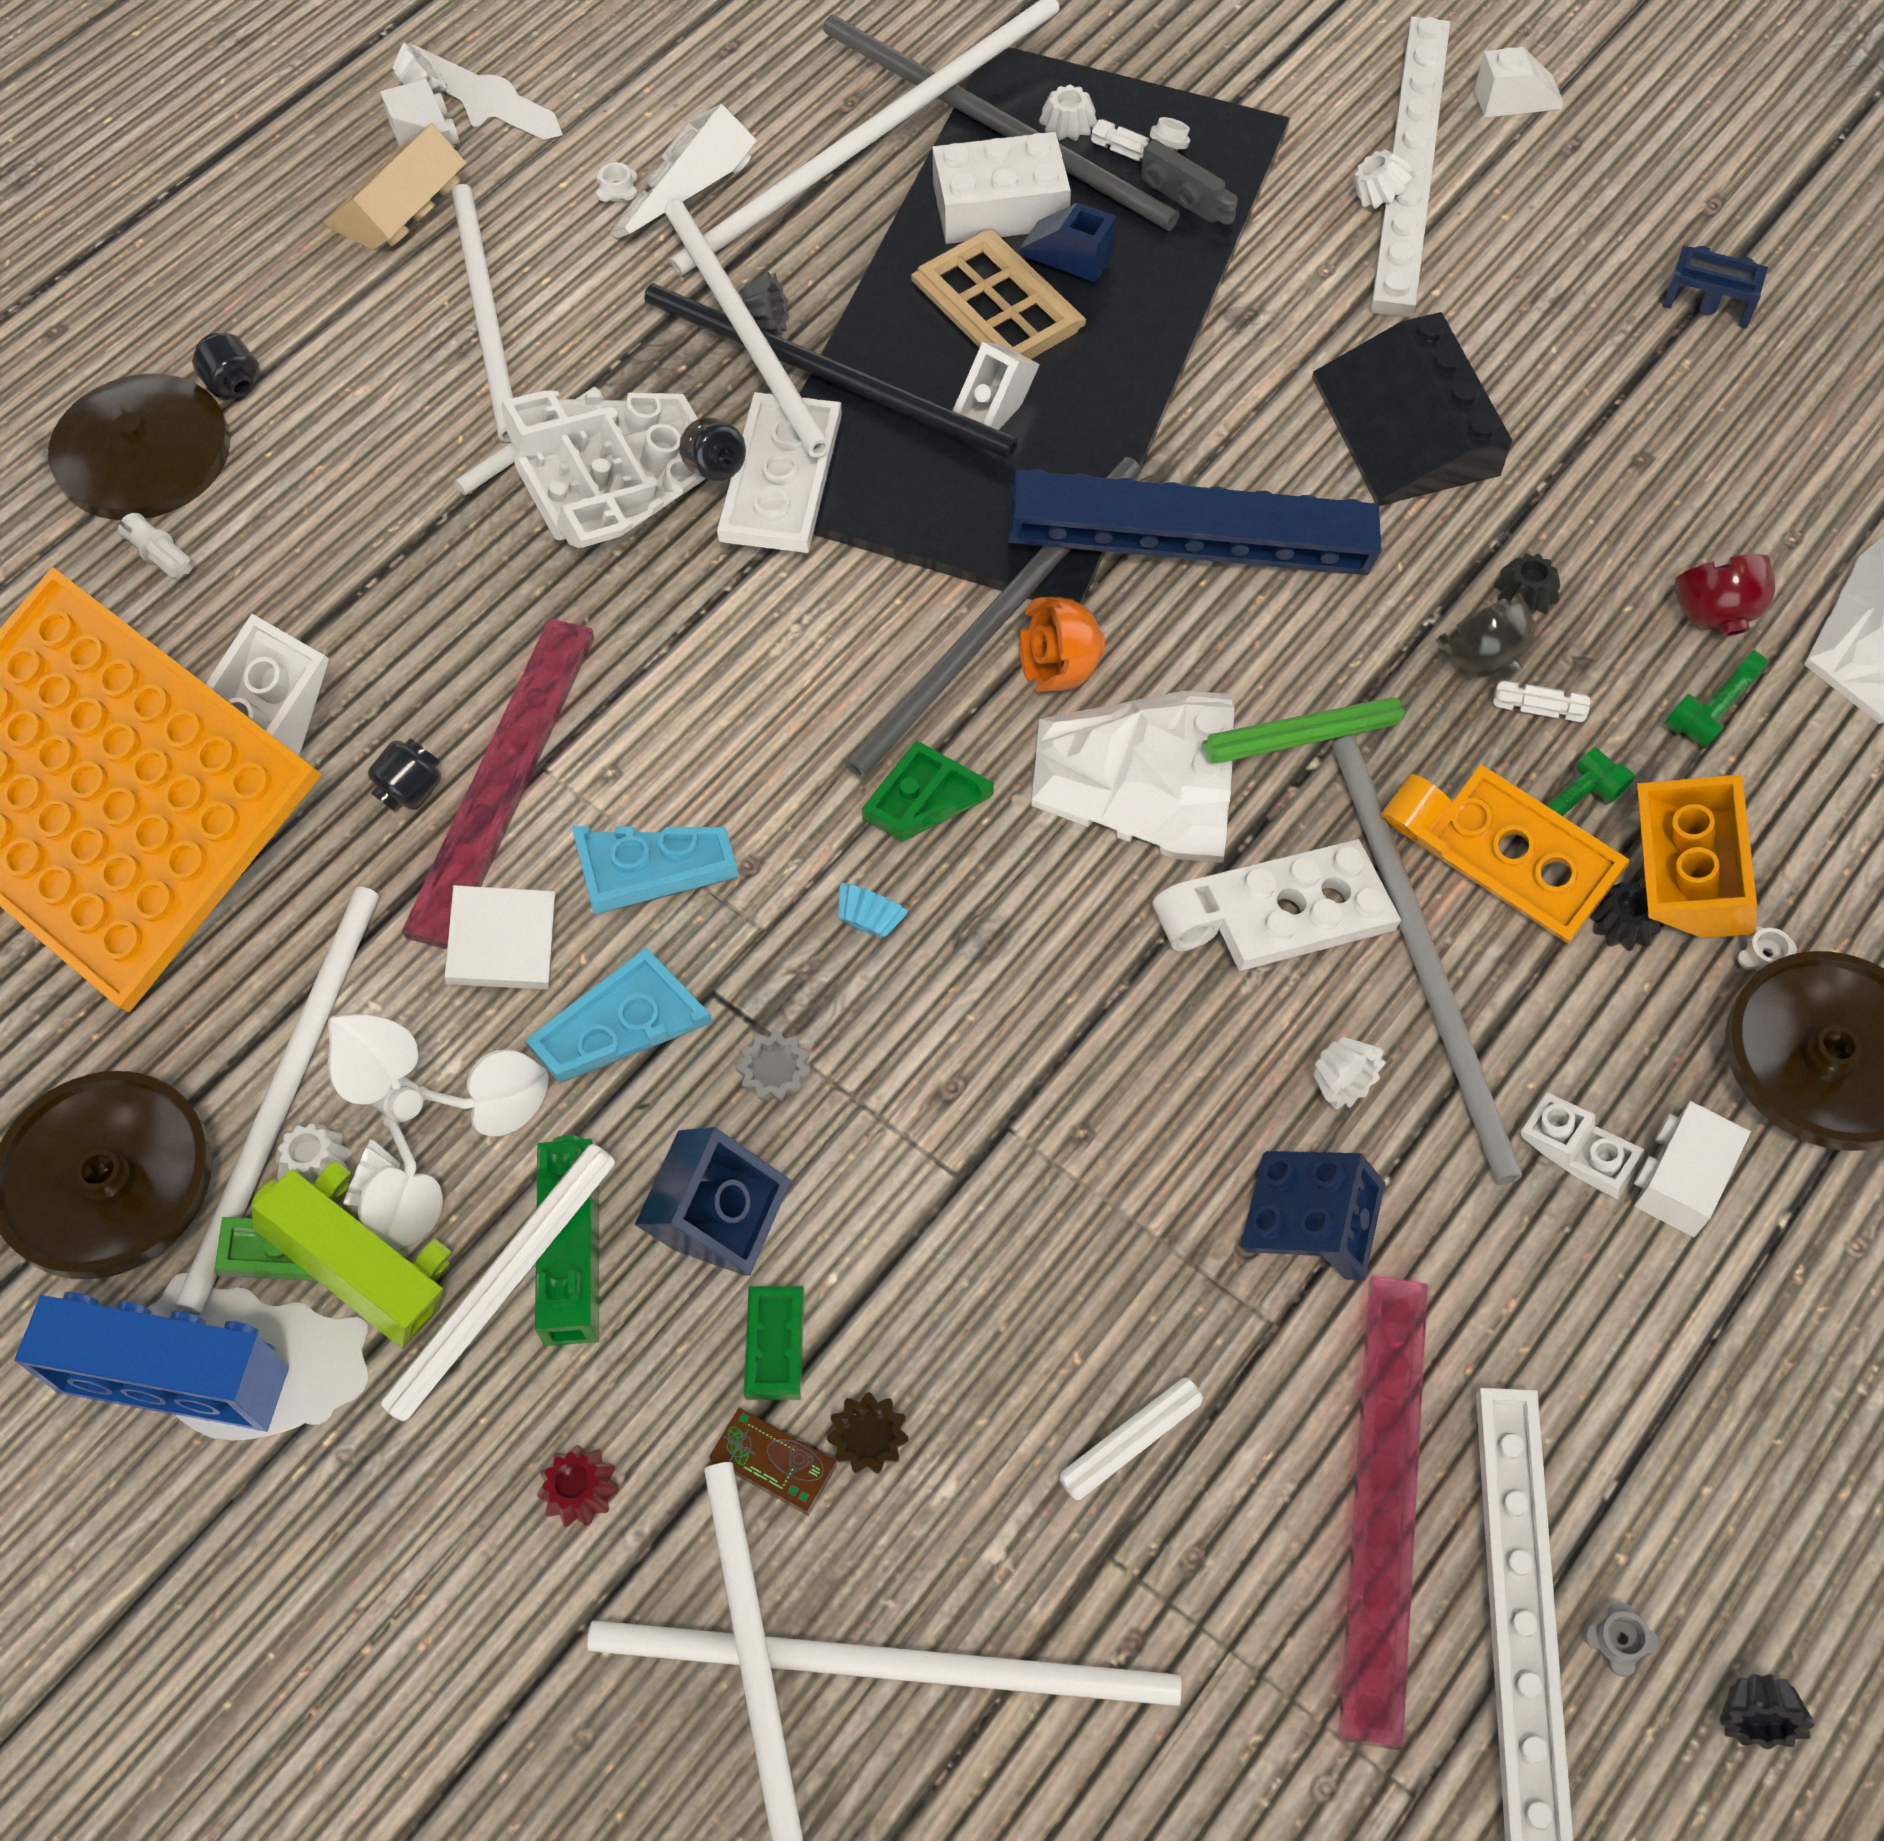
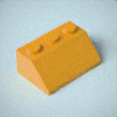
(1698, 855)

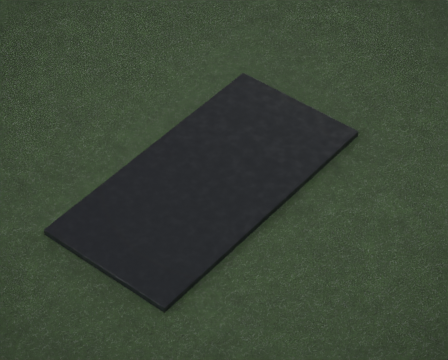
(1094, 396)

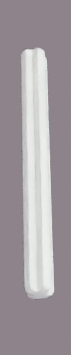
(497, 1283)

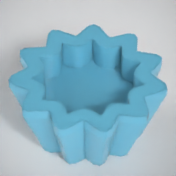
(868, 910)

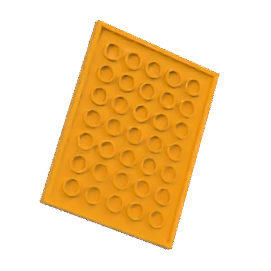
(123, 790)

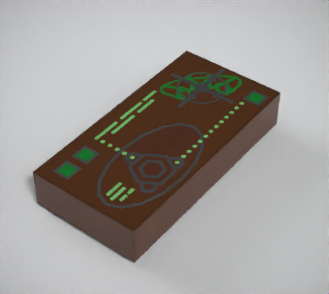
(774, 1461)

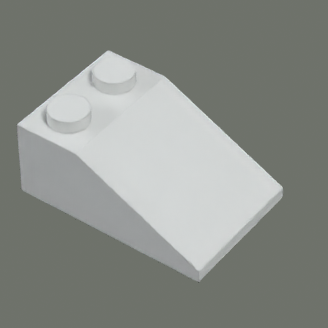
(271, 680)

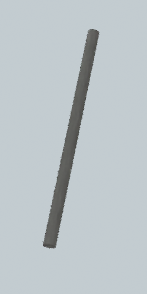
(965, 648)

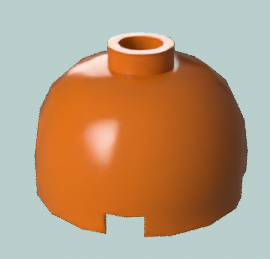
(1060, 644)

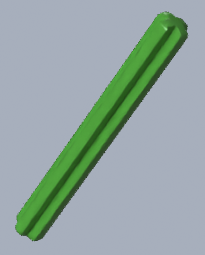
(1302, 730)

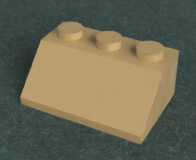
(398, 191)

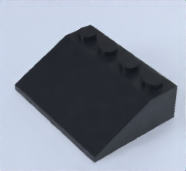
(1414, 412)

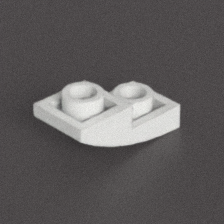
(1586, 1151)

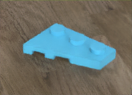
(644, 866)
(618, 1018)

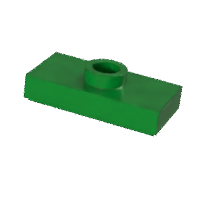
(774, 1343)

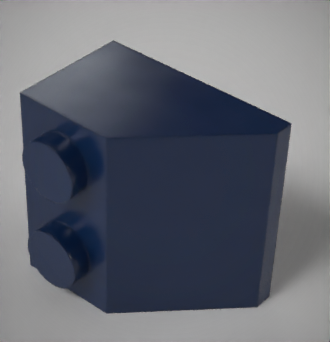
(713, 1200)

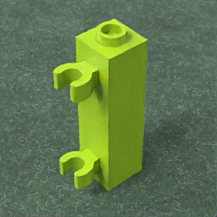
(347, 1256)

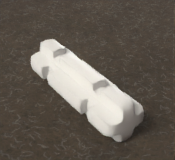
(1121, 139)
(1541, 700)

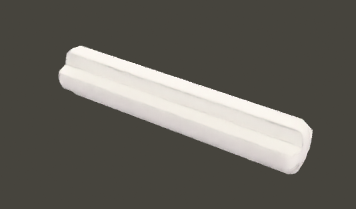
(1130, 1438)

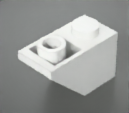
(414, 108)

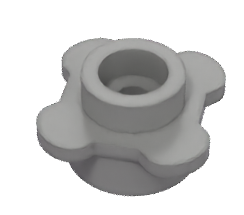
(1639, 1637)

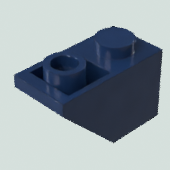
(1073, 241)

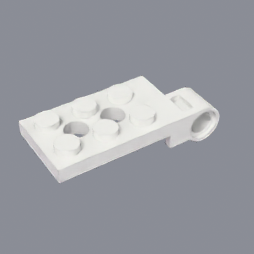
(1255, 927)

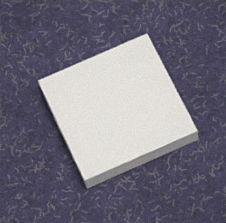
(500, 937)

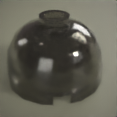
(1492, 640)

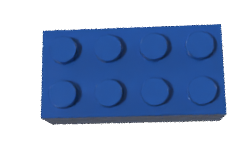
(153, 1360)

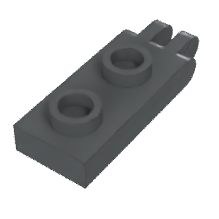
(1187, 183)

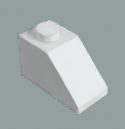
(1515, 83)
(995, 385)

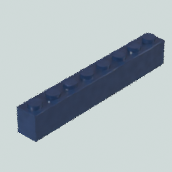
(1193, 522)

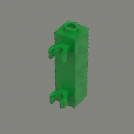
(570, 1265)

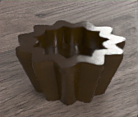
(867, 1433)

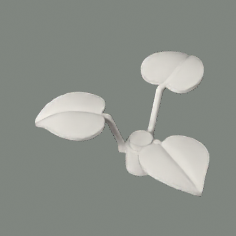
(369, 1067)

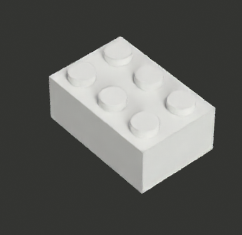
(998, 185)

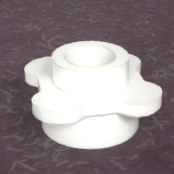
(616, 182)
(1765, 939)

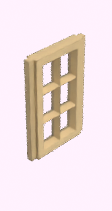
(1012, 266)

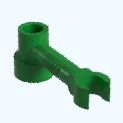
(1700, 720)
(1597, 775)

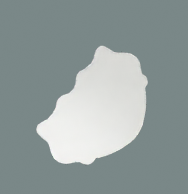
(319, 1350)

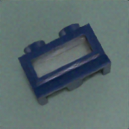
(1718, 276)

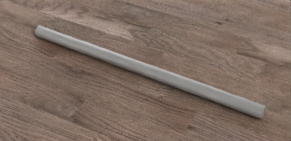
(1428, 965)

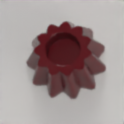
(577, 1486)

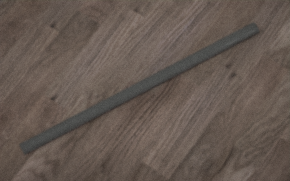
(1002, 122)

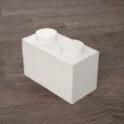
(1690, 1169)

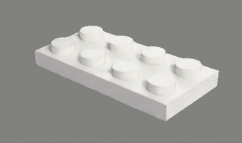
(779, 484)

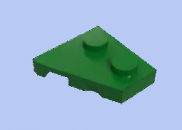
(923, 793)

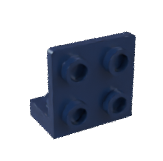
(1316, 1208)

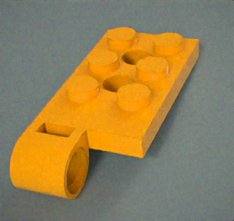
(1469, 836)

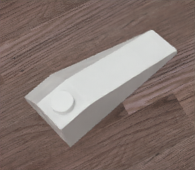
(698, 156)

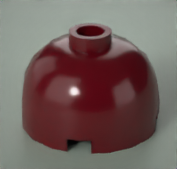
(1727, 594)

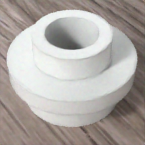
(1171, 133)

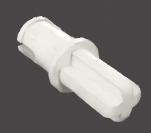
(155, 546)

